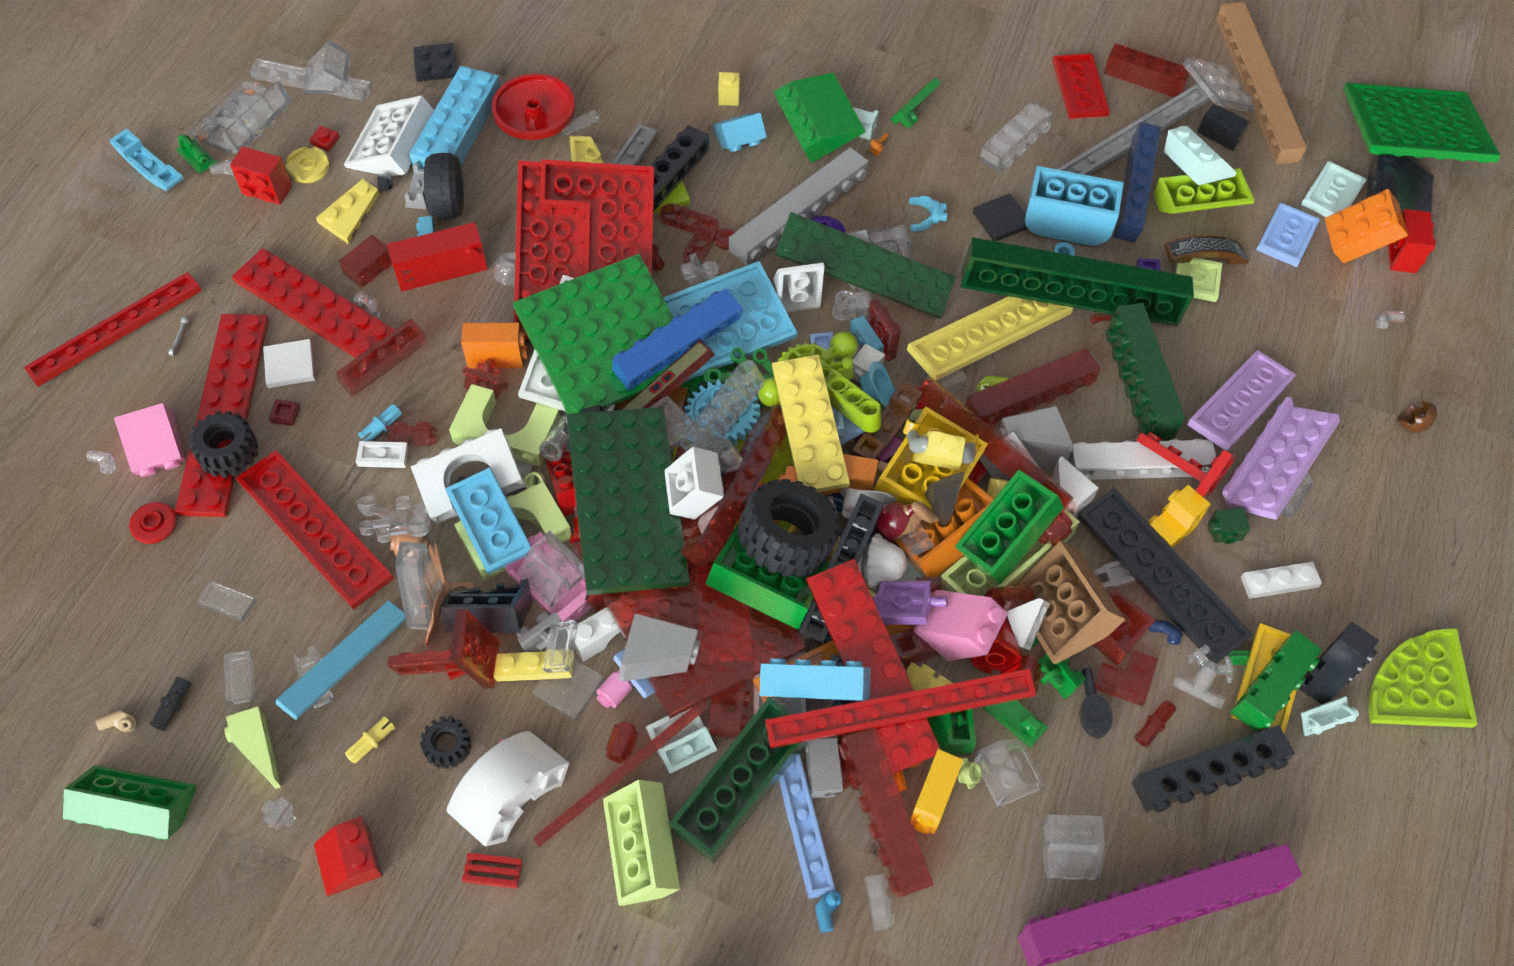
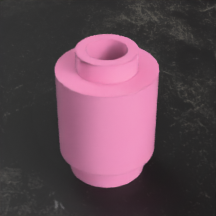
(613, 690)

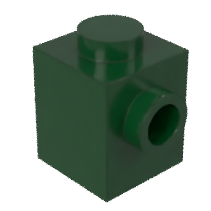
(1228, 525)

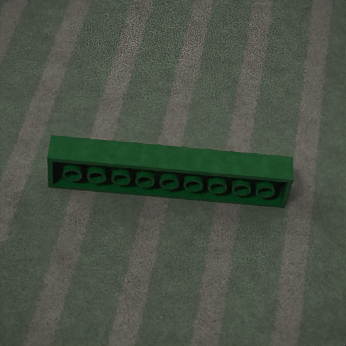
(1074, 280)

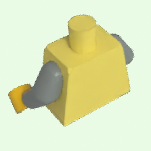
(940, 448)

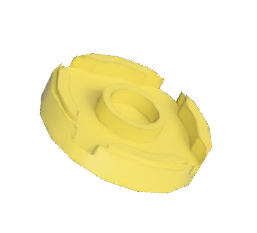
(307, 164)

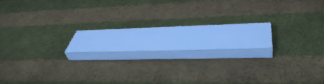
(805, 830)

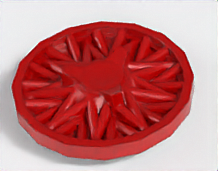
(153, 522)

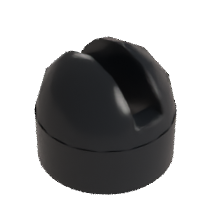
(385, 182)

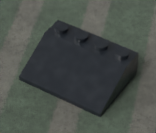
(1404, 179)

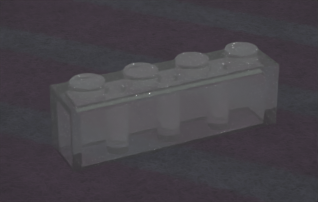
(1016, 137)

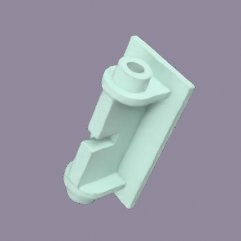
(1327, 716)

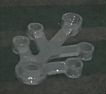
(414, 526)

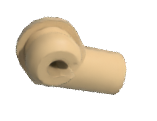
(118, 719)

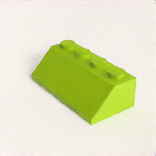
(1184, 195)

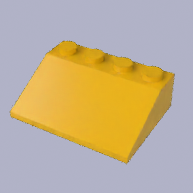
(911, 479)

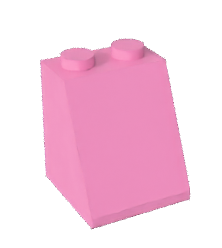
(150, 439)
(963, 627)

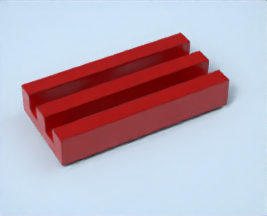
(473, 857)

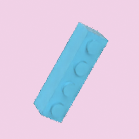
(815, 681)

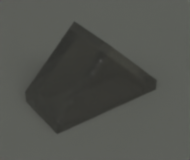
(943, 496)

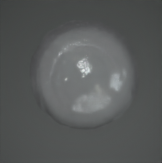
(505, 268)

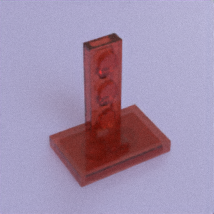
(472, 650)

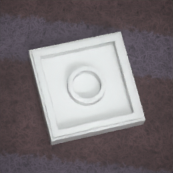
(288, 363)

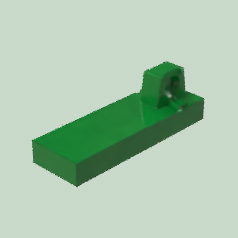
(906, 114)
(1018, 721)

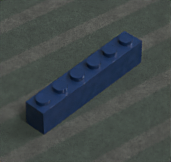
(1137, 182)

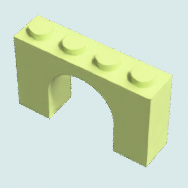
(525, 444)
(532, 505)

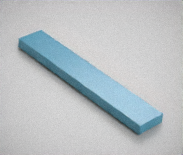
(341, 660)

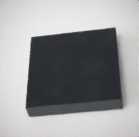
(1001, 217)

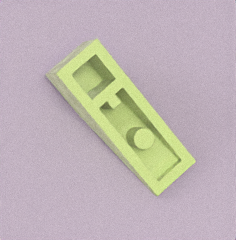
(251, 736)

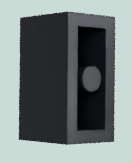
(1223, 127)

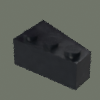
(497, 609)
(1340, 663)

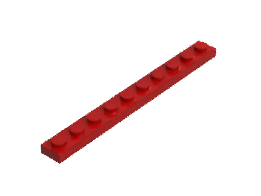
(900, 708)

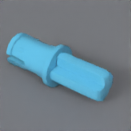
(378, 424)

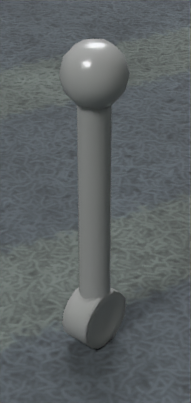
(173, 350)

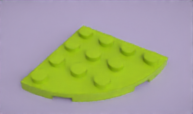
(1423, 684)

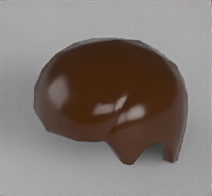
(1418, 418)

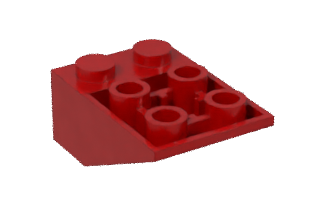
(562, 483)

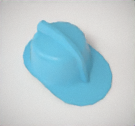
(877, 383)

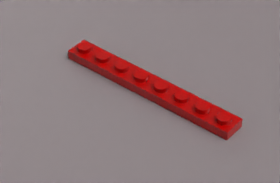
(112, 329)

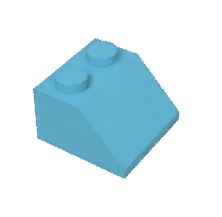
(740, 131)

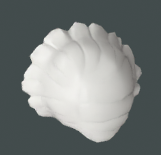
(882, 562)

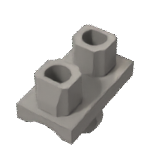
(536, 638)

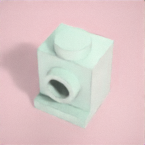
(868, 120)

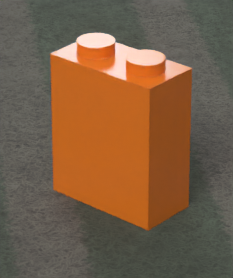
(495, 341)

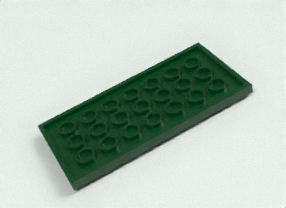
(623, 501)

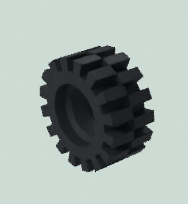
(451, 756)

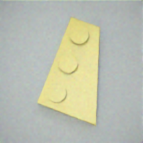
(348, 210)

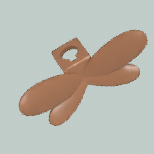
(443, 591)

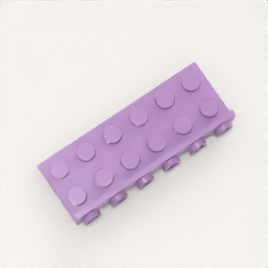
(1279, 460)

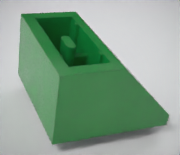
(954, 732)

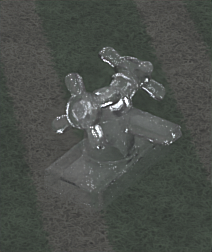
(1204, 678)

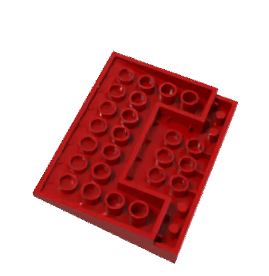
(578, 221)

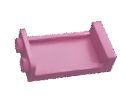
(570, 606)

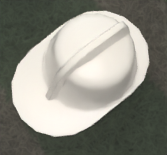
(852, 495)

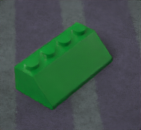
(1009, 526)
(128, 801)

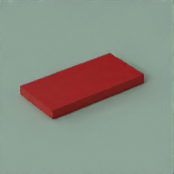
(1080, 86)

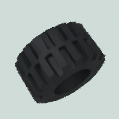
(216, 430)

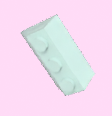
(1195, 156)

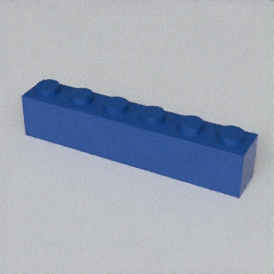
(676, 338)

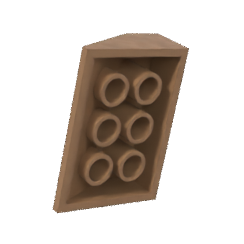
(1079, 604)

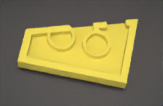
(584, 150)

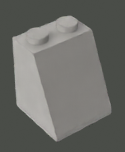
(1041, 434)
(657, 649)

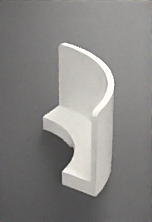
(502, 782)

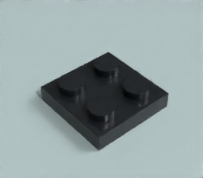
(434, 62)

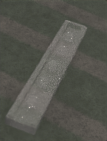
(295, 77)

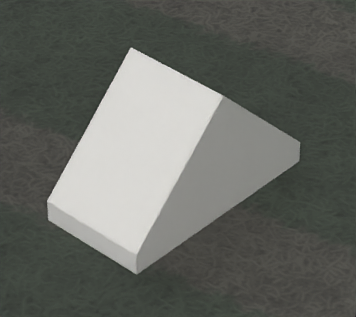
(1027, 620)

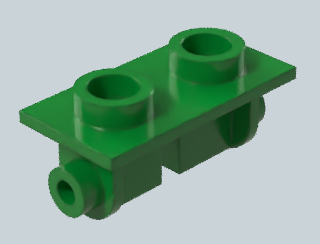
(194, 154)

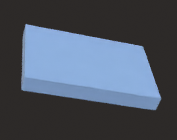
(1288, 234)

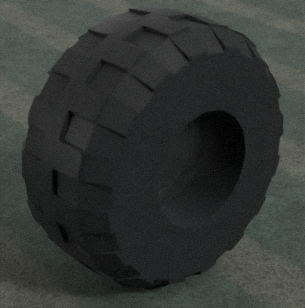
(443, 185)

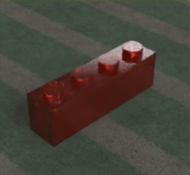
(1146, 70)
(381, 357)

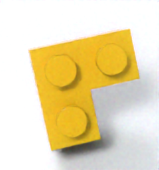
(1180, 515)

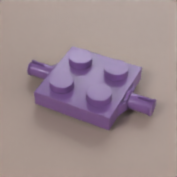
(906, 602)

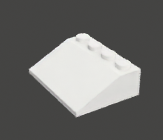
(390, 137)

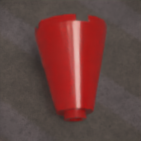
(1003, 655)

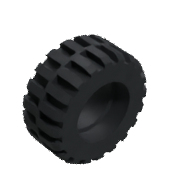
(778, 548)

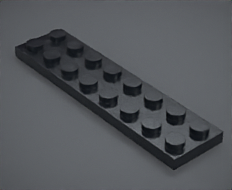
(1164, 575)

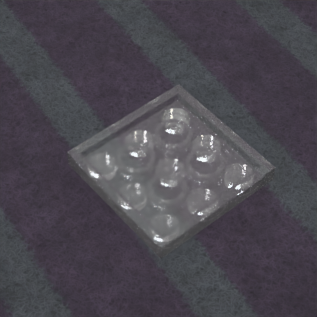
(1219, 84)

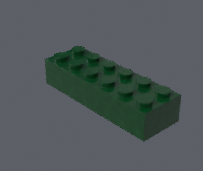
(1144, 372)
(734, 786)

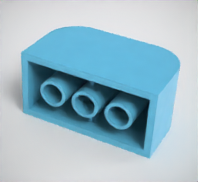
(1073, 206)

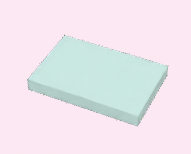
(1333, 190)

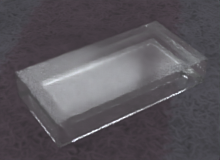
(226, 601)
(560, 646)
(239, 677)

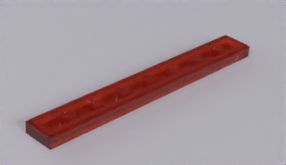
(998, 449)
(619, 774)

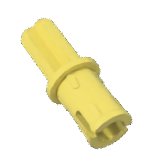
(369, 740)

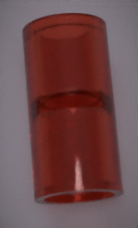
(1011, 596)

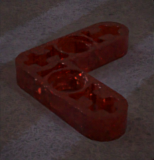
(699, 232)

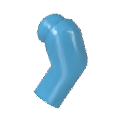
(825, 908)

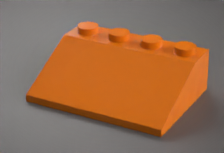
(937, 559)

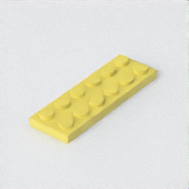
(810, 423)

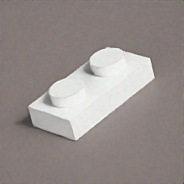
(382, 454)

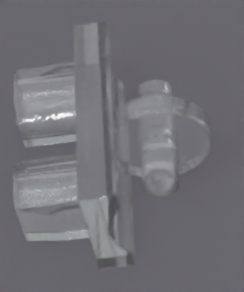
(698, 273)

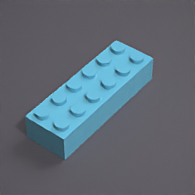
(457, 116)

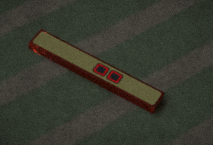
(672, 377)

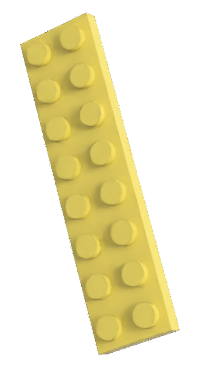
(982, 334)

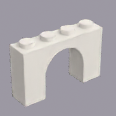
(436, 472)

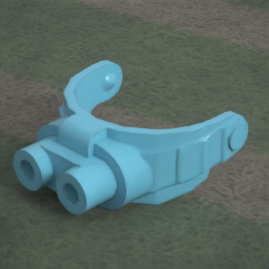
(935, 208)

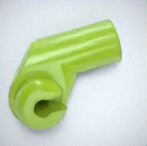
(989, 381)

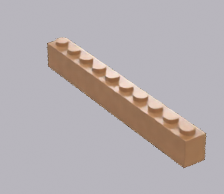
(1261, 83)

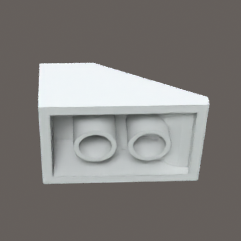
(799, 286)

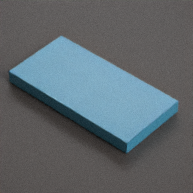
(489, 520)

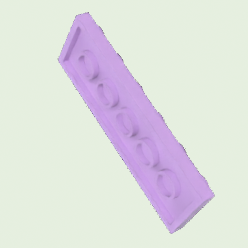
(1241, 400)

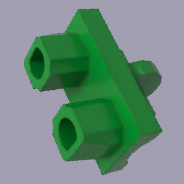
(1060, 676)

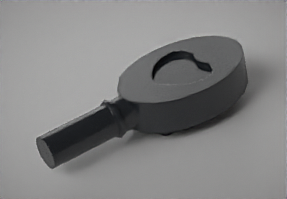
(1094, 711)

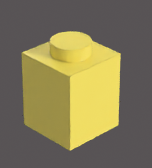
(728, 89)

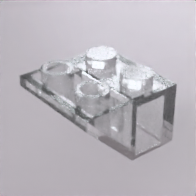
(551, 569)
(1073, 846)

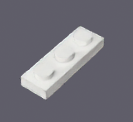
(1281, 580)

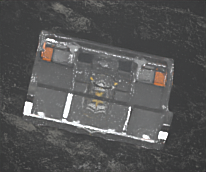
(242, 116)

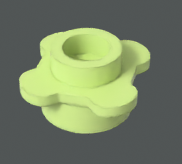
(969, 773)

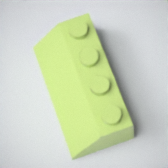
(641, 843)

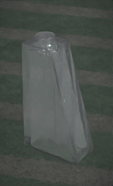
(417, 583)

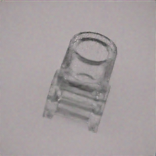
(854, 303)

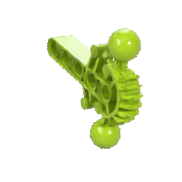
(842, 393)

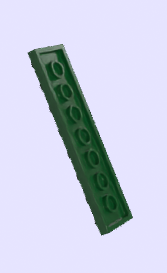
(866, 265)

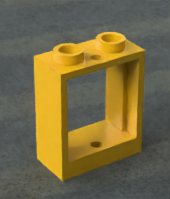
(936, 792)

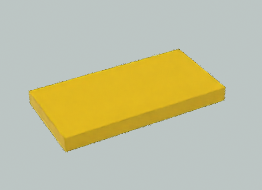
(1264, 646)

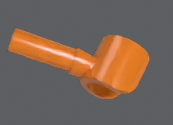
(877, 146)

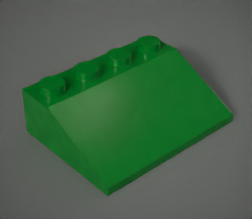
(819, 114)
(770, 593)

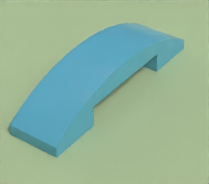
(144, 161)

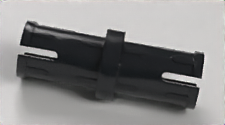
(180, 688)

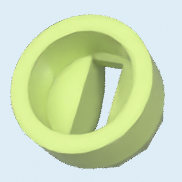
(531, 478)

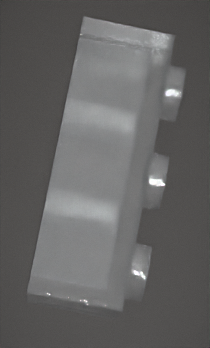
(879, 902)

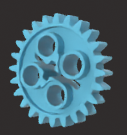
(742, 425)

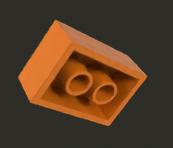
(1366, 226)

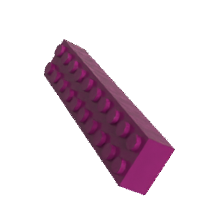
(1158, 905)

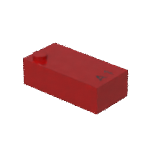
(437, 256)

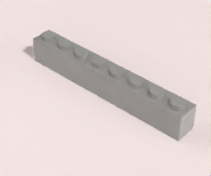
(805, 200)

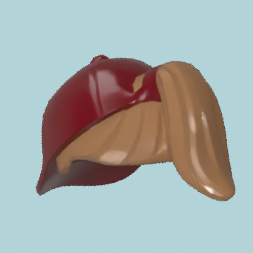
(902, 518)

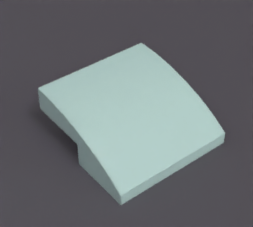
(684, 748)

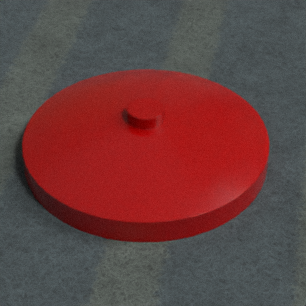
(533, 106)

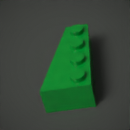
(1276, 682)

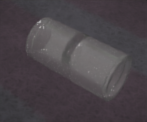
(555, 442)

